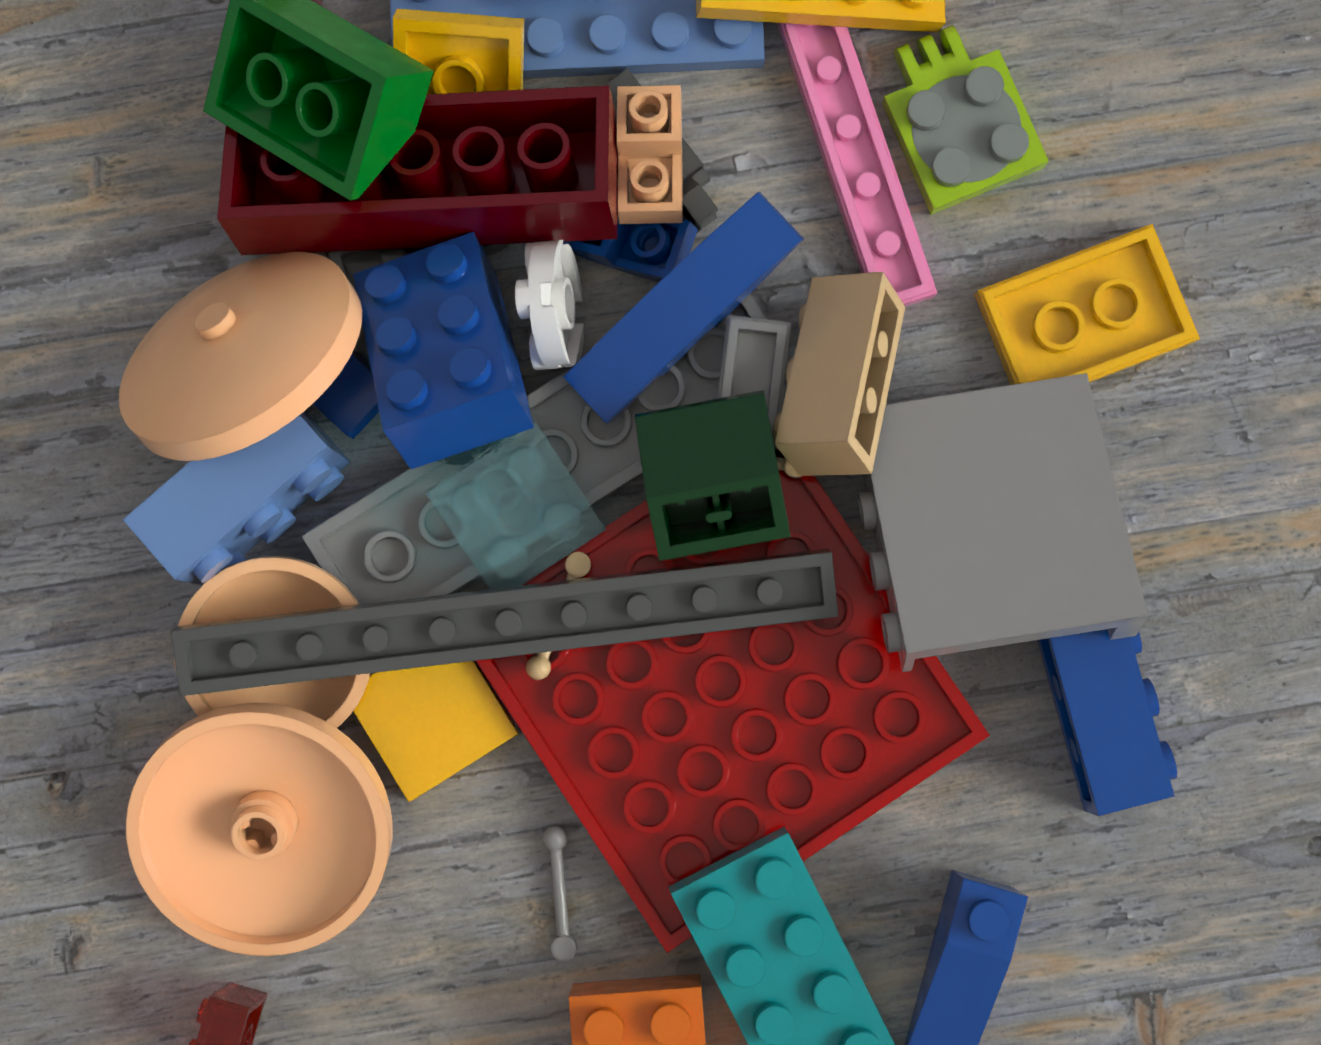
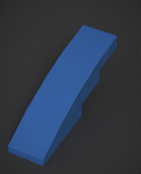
(683, 307)

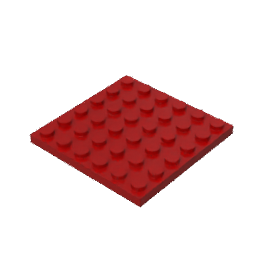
(735, 732)

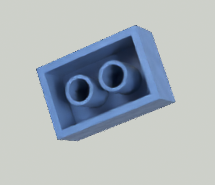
(231, 502)

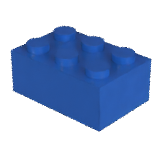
(441, 351)

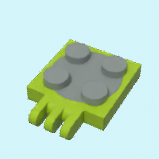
(960, 122)

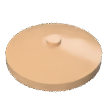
(240, 356)
(259, 829)

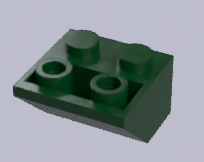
(711, 475)

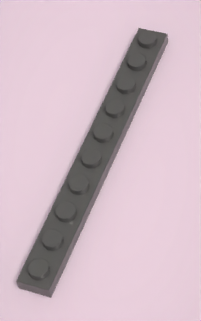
(503, 622)

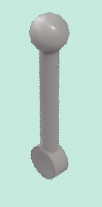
(563, 945)

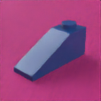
(966, 961)

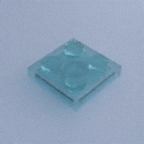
(515, 509)

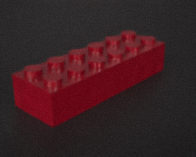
(477, 163)

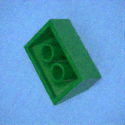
(315, 90)

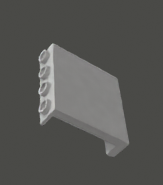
(998, 521)

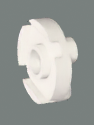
(549, 303)

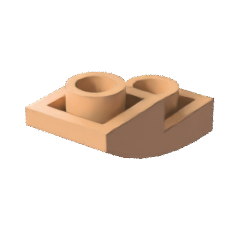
(649, 154)

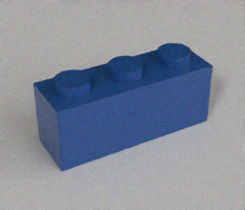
(1108, 721)

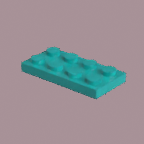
(777, 949)

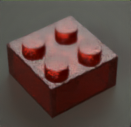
(230, 1016)

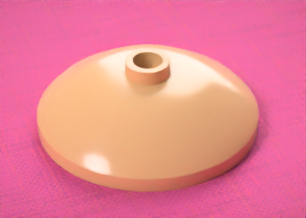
(271, 588)

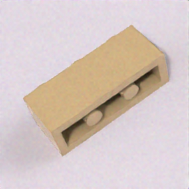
(840, 375)

